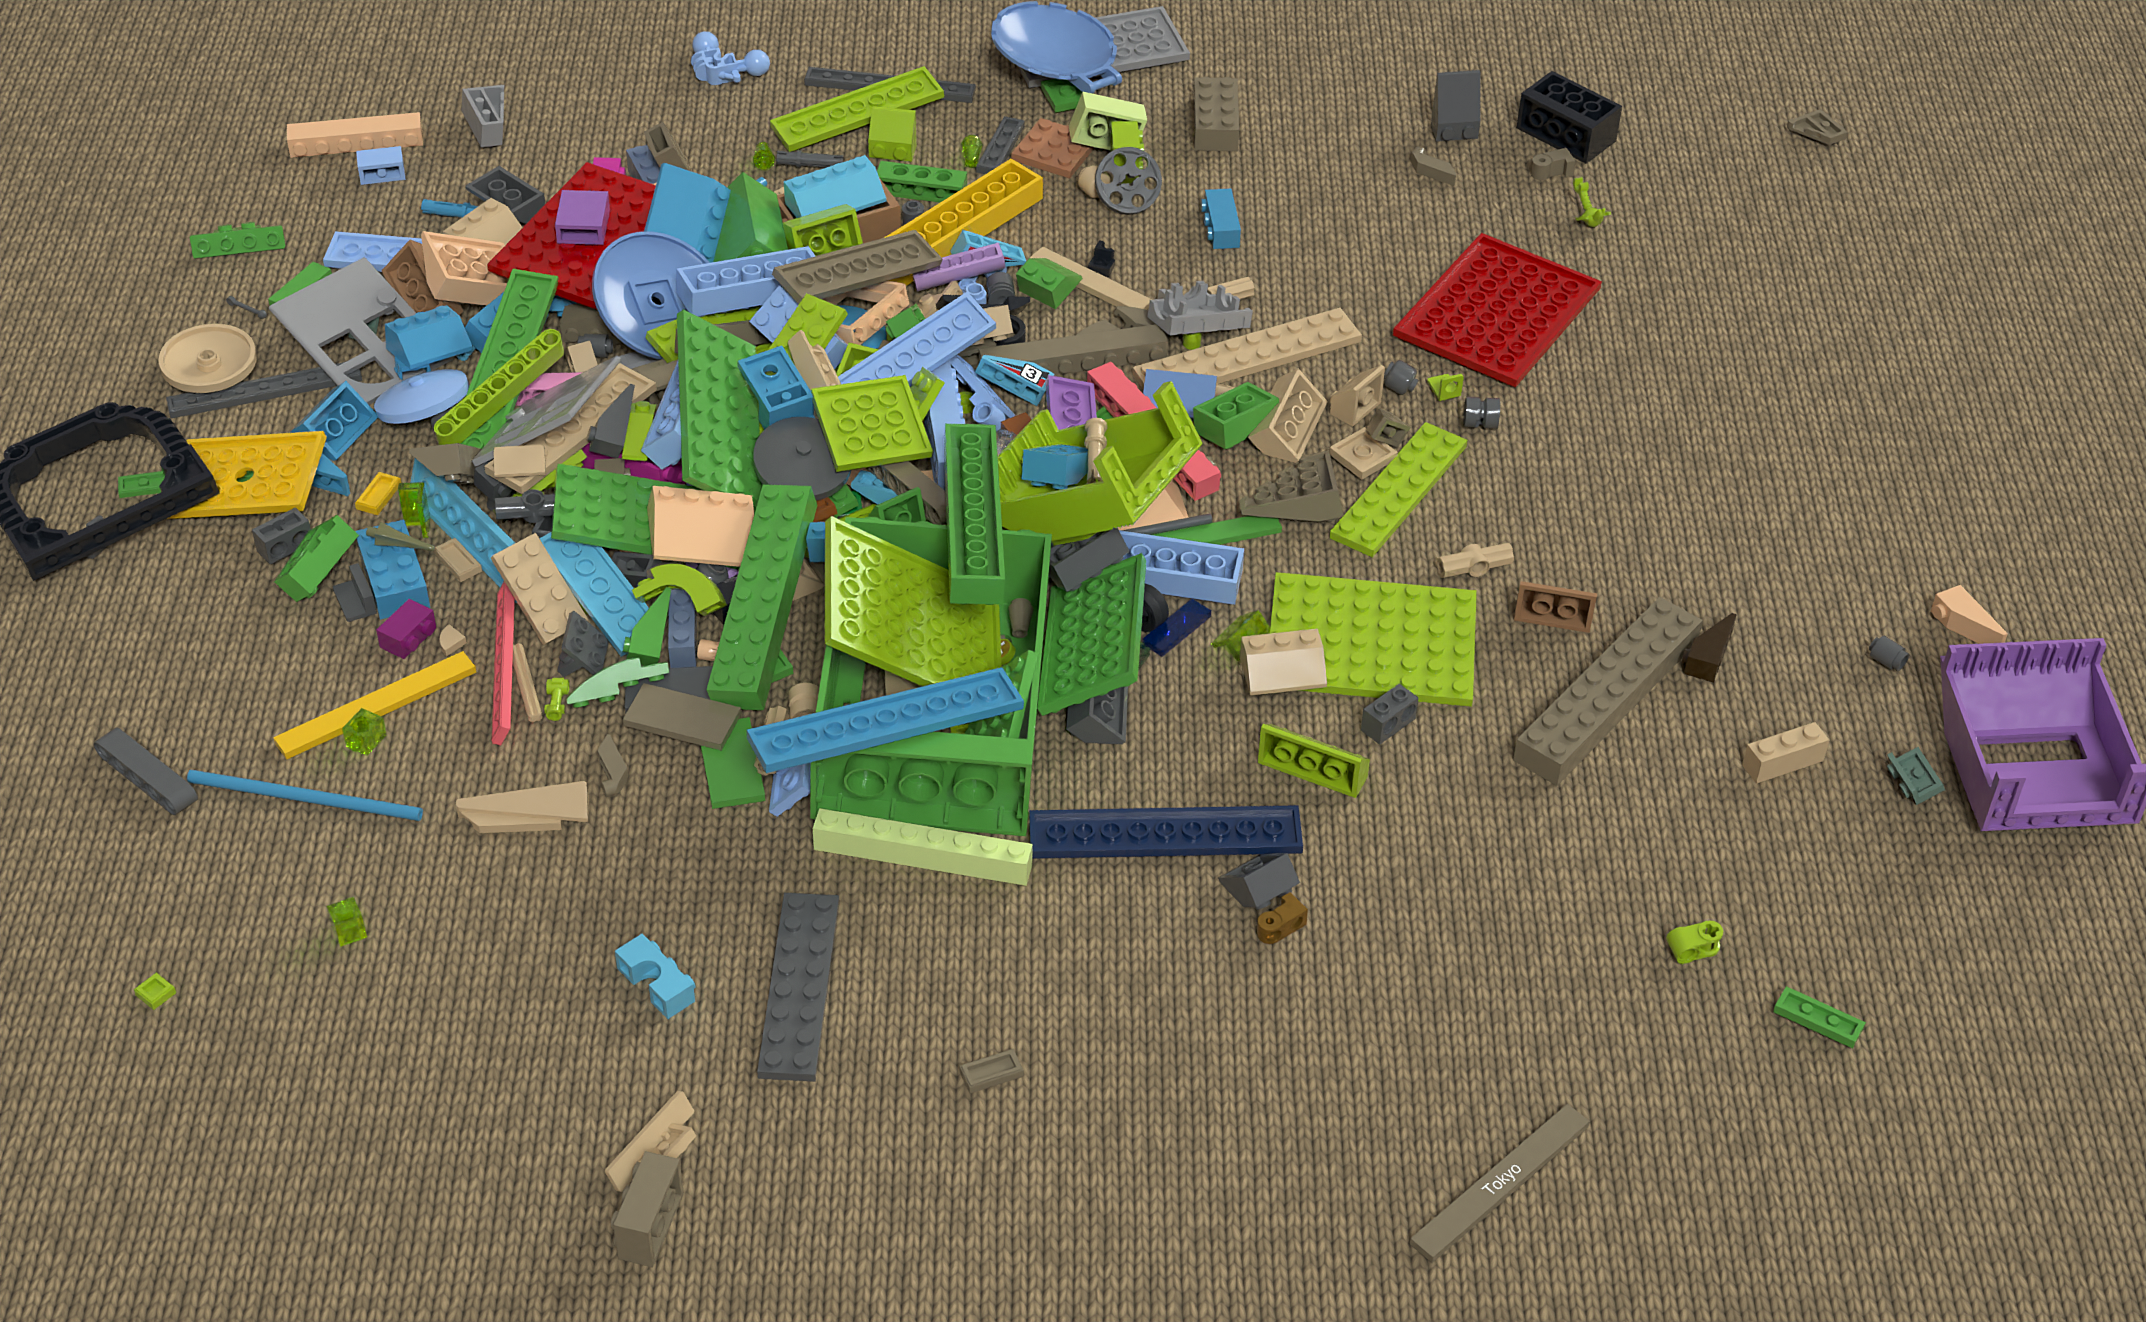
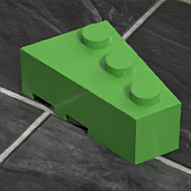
(315, 558)

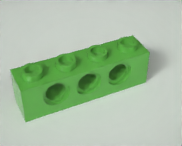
(921, 181)

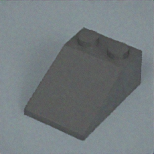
(1456, 106)

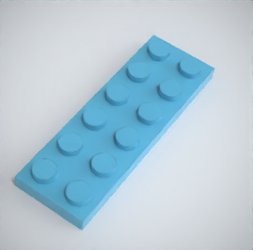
(598, 587)

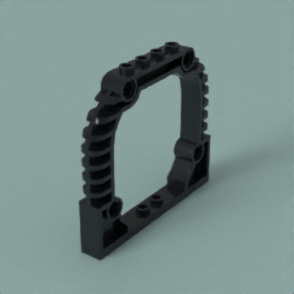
(47, 549)

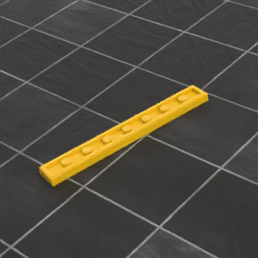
(378, 702)

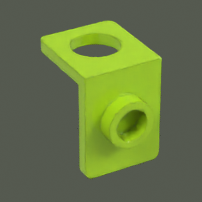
(1444, 386)

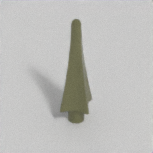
(388, 536)

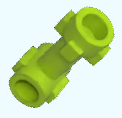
(556, 688)

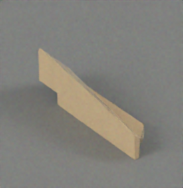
(812, 363)
(527, 808)

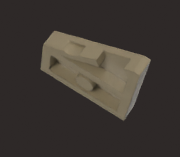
(1818, 127)

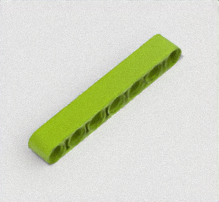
(499, 388)

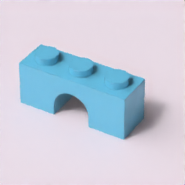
(644, 960)

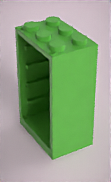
(750, 221)

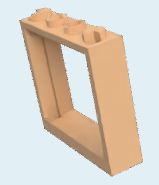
(891, 300)

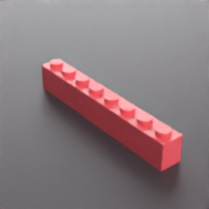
(1122, 398)

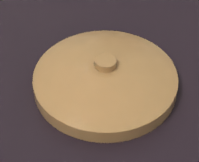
(207, 358)

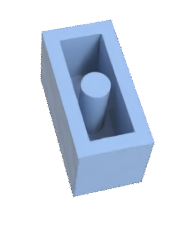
(380, 165)

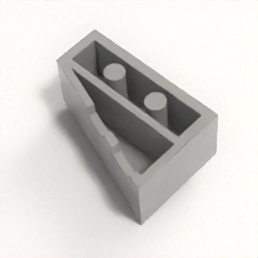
(485, 113)

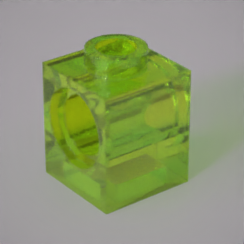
(364, 731)

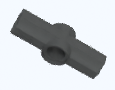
(531, 506)

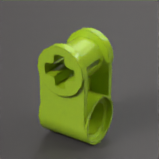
(1692, 943)

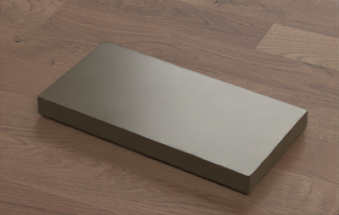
(682, 716)

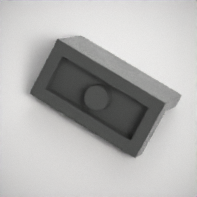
(355, 596)

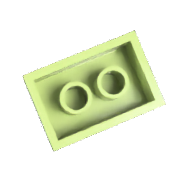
(1094, 115)

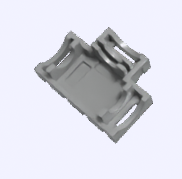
(1197, 310)

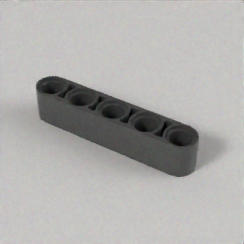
(145, 771)

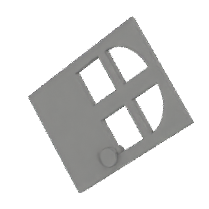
(342, 306)
(547, 410)

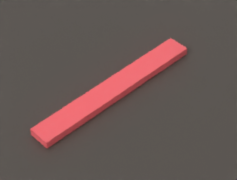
(503, 665)

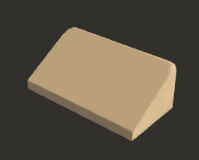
(519, 461)

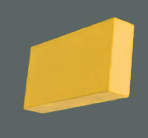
(378, 493)

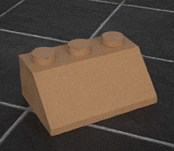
(1555, 606)

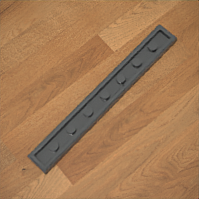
(855, 80)
(253, 391)

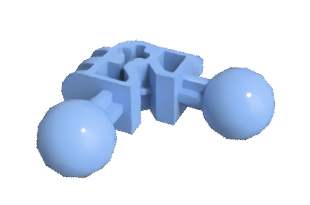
(717, 70)

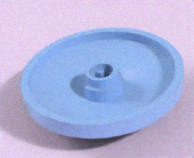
(421, 396)

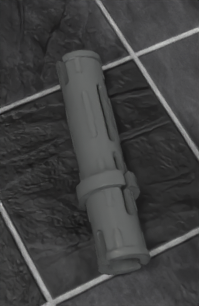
(807, 159)

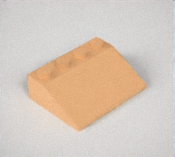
(459, 268)
(699, 525)

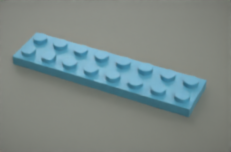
(463, 519)

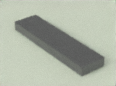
(1000, 144)

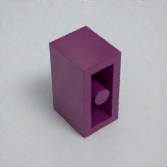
(406, 629)

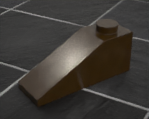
(1708, 650)

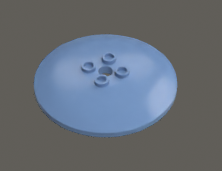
(632, 273)

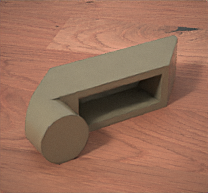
(1432, 166)
(613, 767)

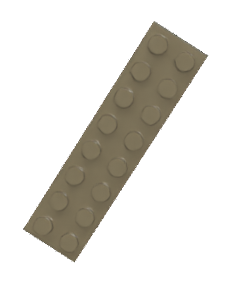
(857, 266)

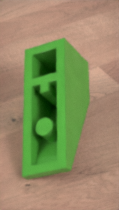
(648, 632)

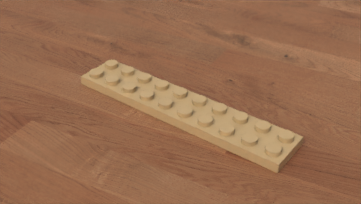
(1262, 348)

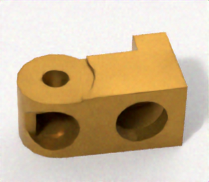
(1282, 921)

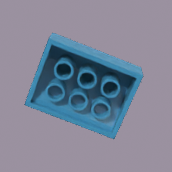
(688, 208)

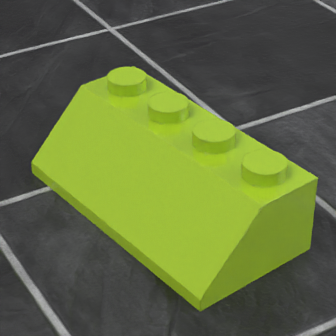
(1312, 760)

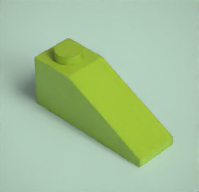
(639, 423)

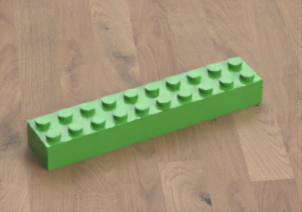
(973, 515)
(762, 597)

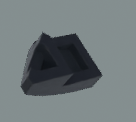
(1103, 260)

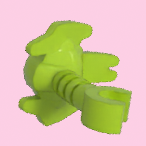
(1591, 216)

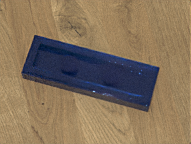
(1177, 627)

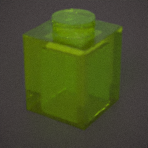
(346, 921)

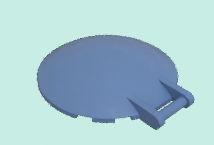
(1057, 43)

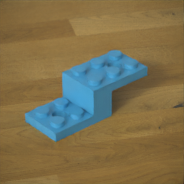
(780, 394)

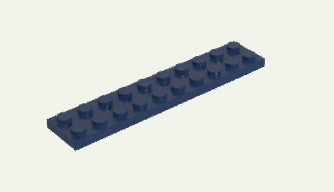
(1165, 831)

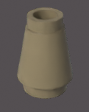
(1020, 616)

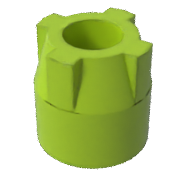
(1192, 340)

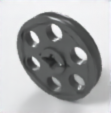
(1119, 175)

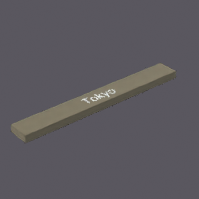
(1499, 1183)

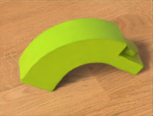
(701, 589)

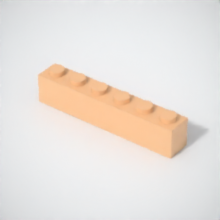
(354, 134)

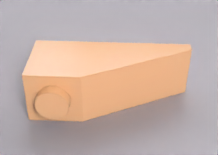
(1965, 616)

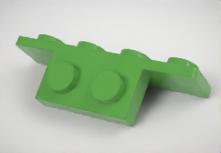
(237, 240)

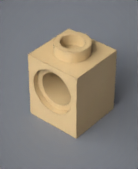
(580, 357)

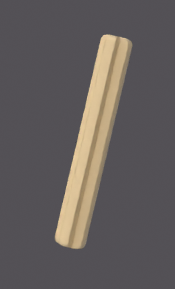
(526, 684)

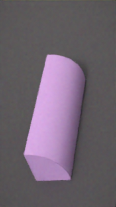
(961, 266)

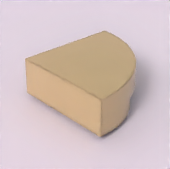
(451, 640)

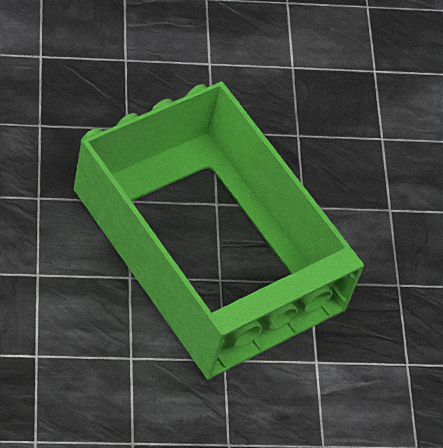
(940, 776)

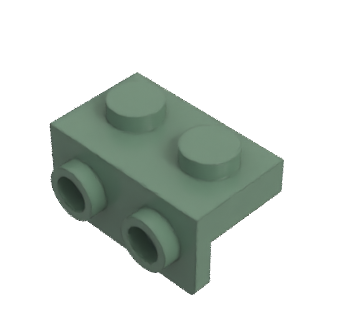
(1916, 775)

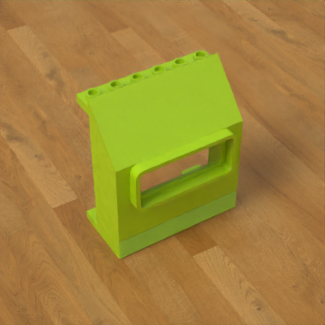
(1135, 467)

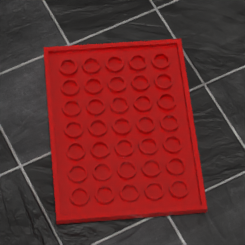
(536, 243)
(1497, 309)

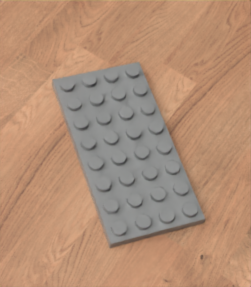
(1141, 39)

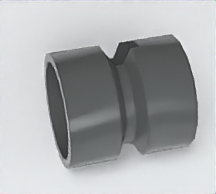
(1481, 412)

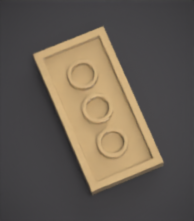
(537, 587)

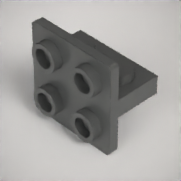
(582, 646)

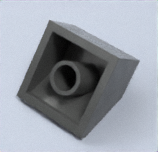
(1261, 880)

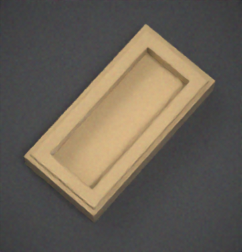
(457, 559)

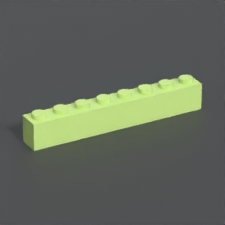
(922, 846)

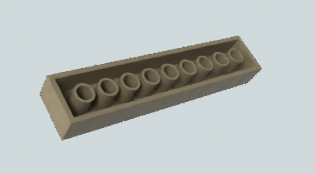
(1606, 691)

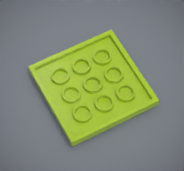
(871, 423)

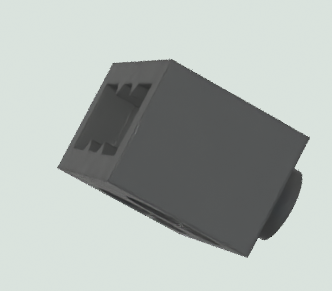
(281, 535)
(1389, 714)

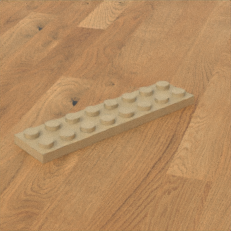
(572, 436)

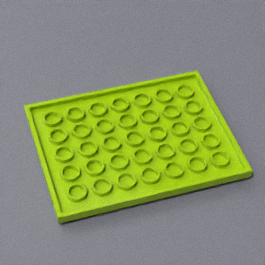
(899, 611)
(1384, 635)

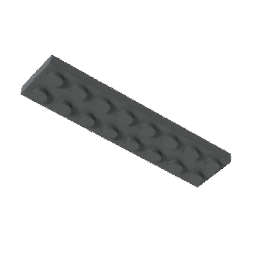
(799, 987)

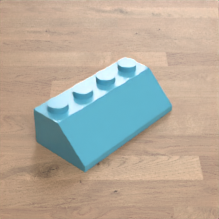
(847, 182)

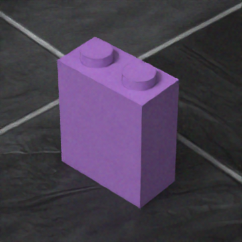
(582, 217)

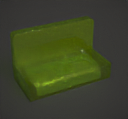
(415, 505)
(1245, 625)

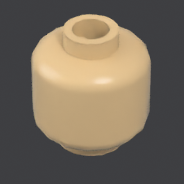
(1087, 180)

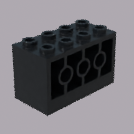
(1569, 116)

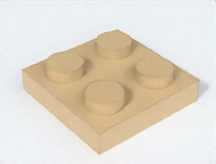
(1362, 453)

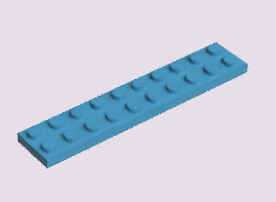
(884, 720)

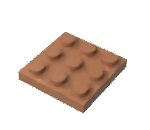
(1051, 149)

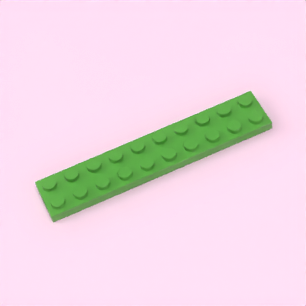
(514, 327)

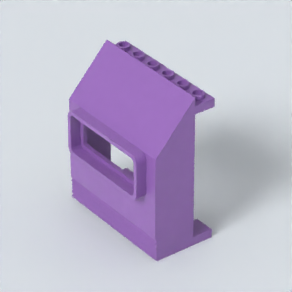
(2039, 696)

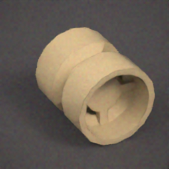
(803, 699)

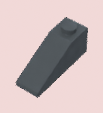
(611, 427)

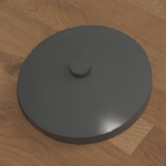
(797, 455)

